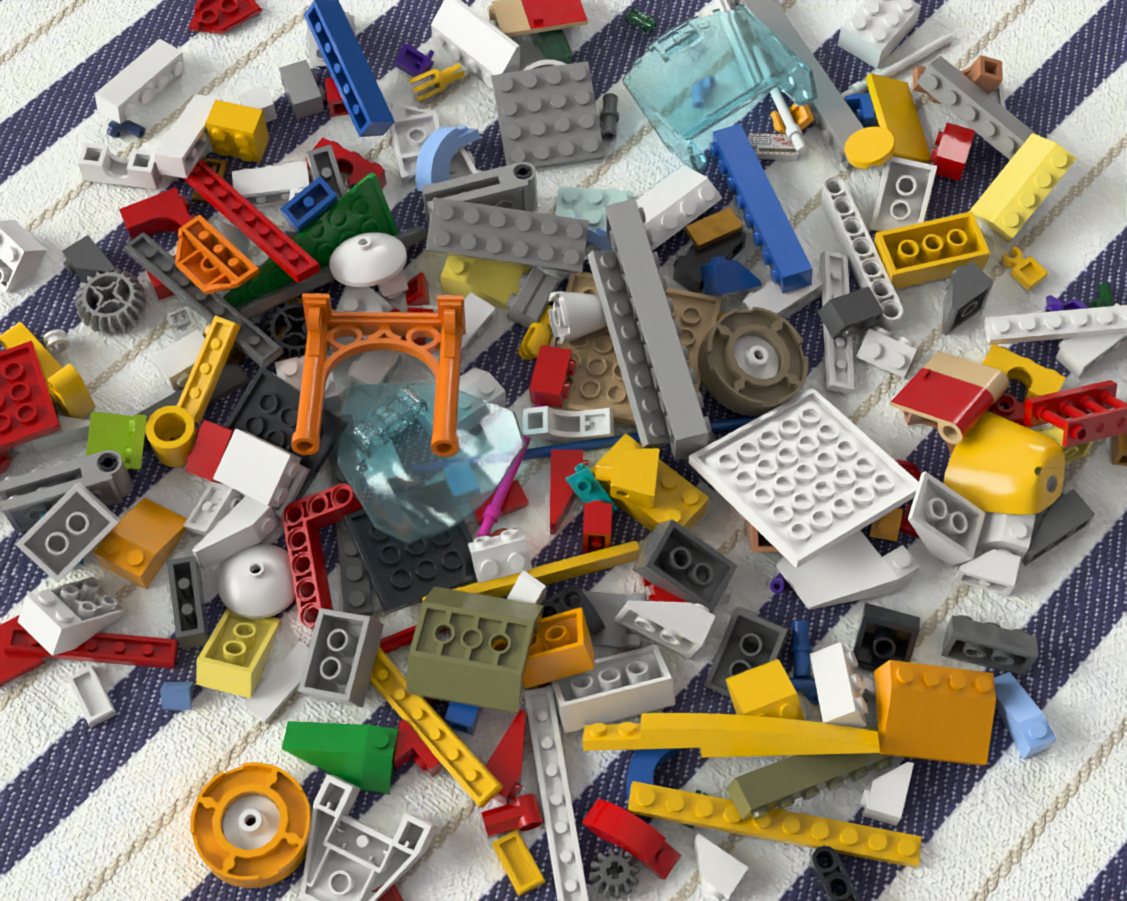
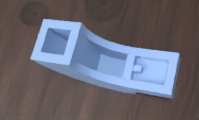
(437, 152)

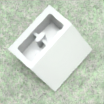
(18, 254)

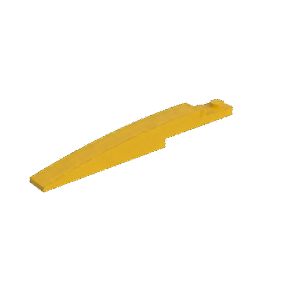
(730, 735)

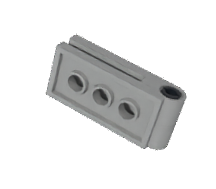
(504, 187)
(42, 488)

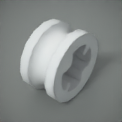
(56, 341)

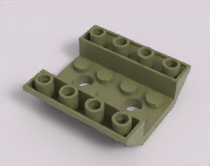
(466, 665)

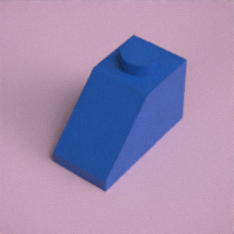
(726, 276)

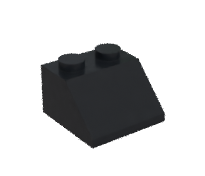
(884, 637)

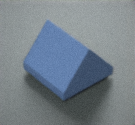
(177, 695)

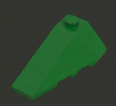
(349, 751)

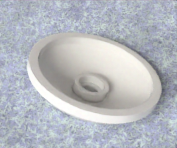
(368, 259)
(258, 593)

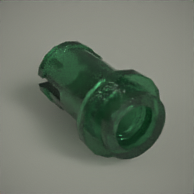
(641, 20)

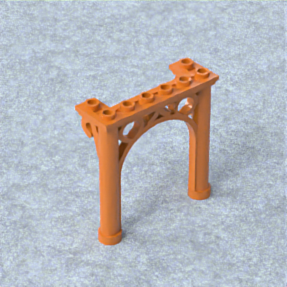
(383, 332)

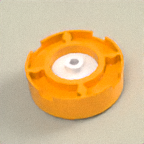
(254, 853)

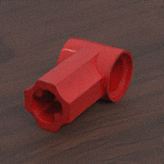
(521, 814)

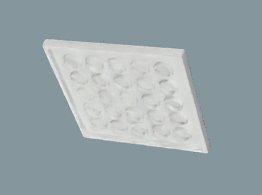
(804, 476)

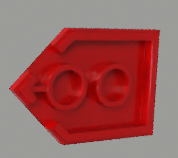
(222, 15)

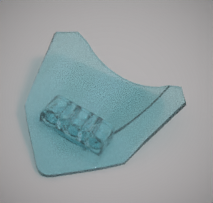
(399, 477)

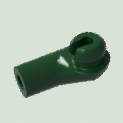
(1105, 295)

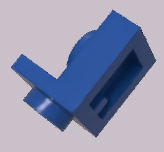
(862, 107)

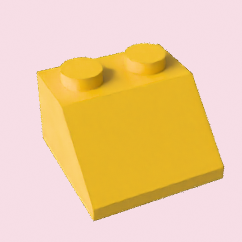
(765, 692)

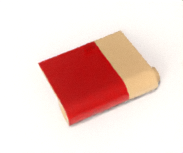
(536, 16)
(952, 394)

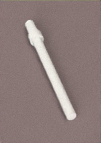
(861, 87)
(792, 130)

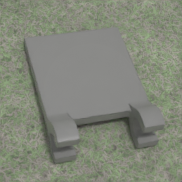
(608, 607)

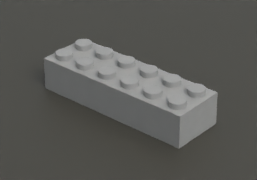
(507, 235)

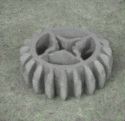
(111, 309)

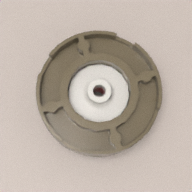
(752, 361)

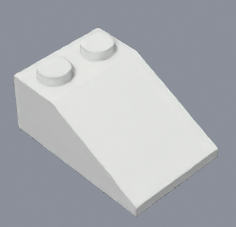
(902, 194)
(945, 521)
(673, 625)

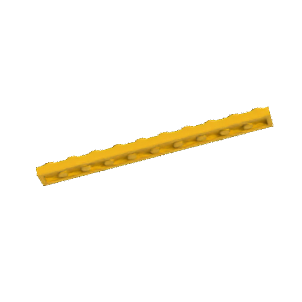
(776, 826)

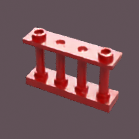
(1077, 404)

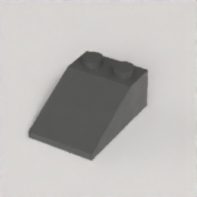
(684, 565)
(746, 645)

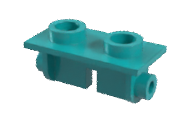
(588, 488)

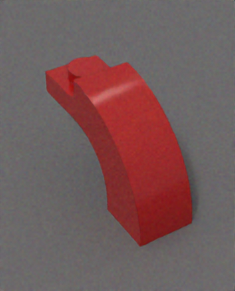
(633, 835)

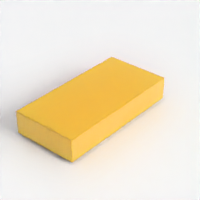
(518, 863)

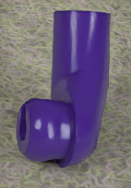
(778, 583)

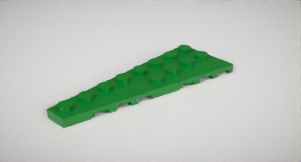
(355, 213)

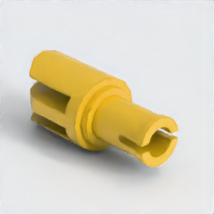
(439, 80)
(537, 335)

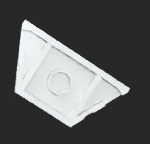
(408, 135)
(359, 300)

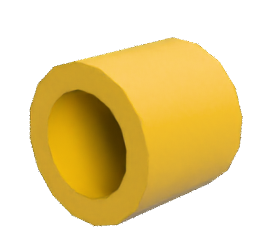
(171, 435)

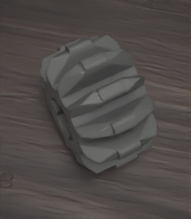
(603, 868)

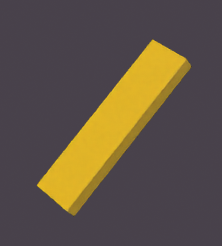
(208, 367)

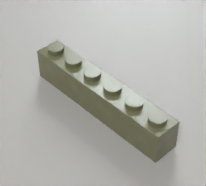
(799, 777)

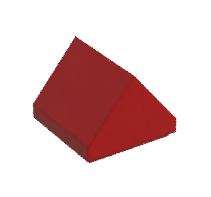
(418, 291)

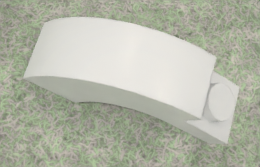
(567, 426)

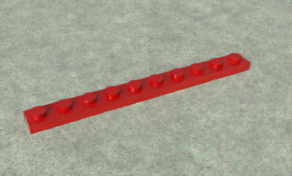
(252, 223)

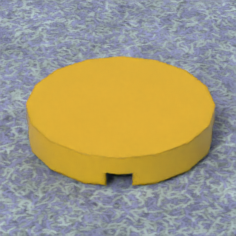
(869, 147)

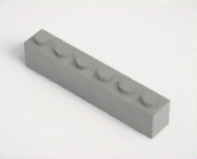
(974, 107)

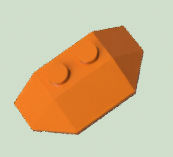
(210, 258)

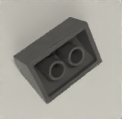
(989, 645)

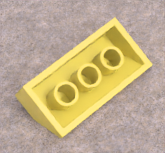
(1022, 186)

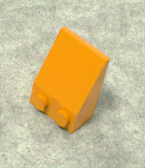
(141, 542)

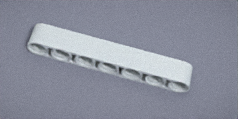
(860, 242)

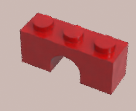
(352, 163)

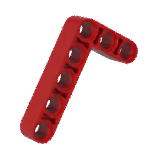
(311, 551)

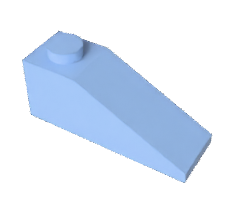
(1022, 717)

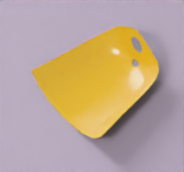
(997, 467)

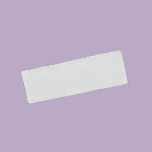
(279, 685)

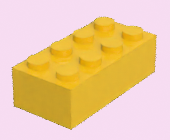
(931, 249)
(673, 498)

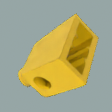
(632, 475)

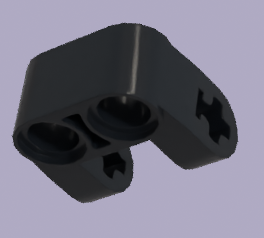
(558, 604)

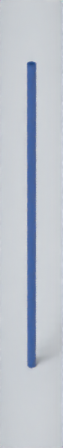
(608, 442)

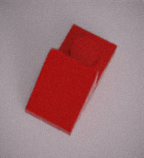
(411, 745)

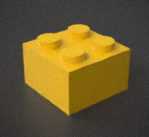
(237, 131)

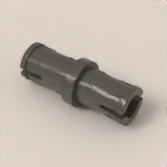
(609, 117)

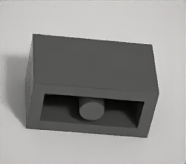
(850, 313)

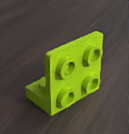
(118, 433)

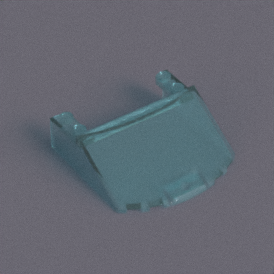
(708, 73)

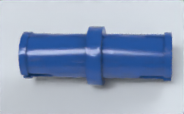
(801, 649)

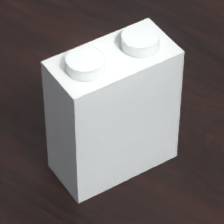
(257, 468)

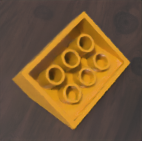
(934, 712)

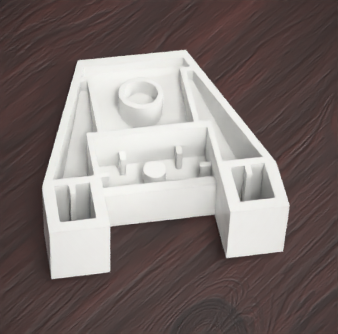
(849, 573)
(351, 857)

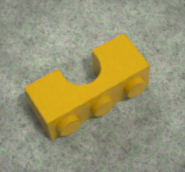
(1035, 377)

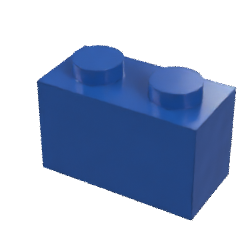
(308, 204)

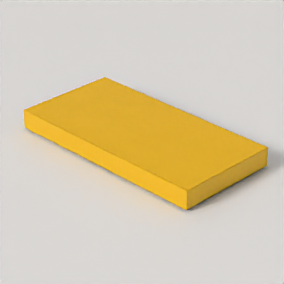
(899, 116)

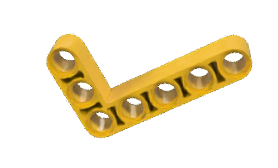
(64, 384)

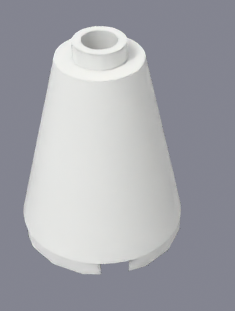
(575, 315)

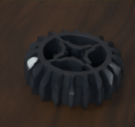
(294, 320)

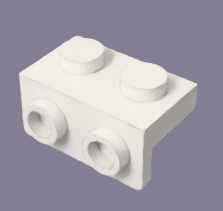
(887, 352)
(500, 555)

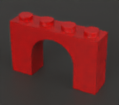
(153, 215)

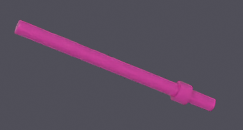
(493, 512)

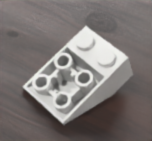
(69, 614)

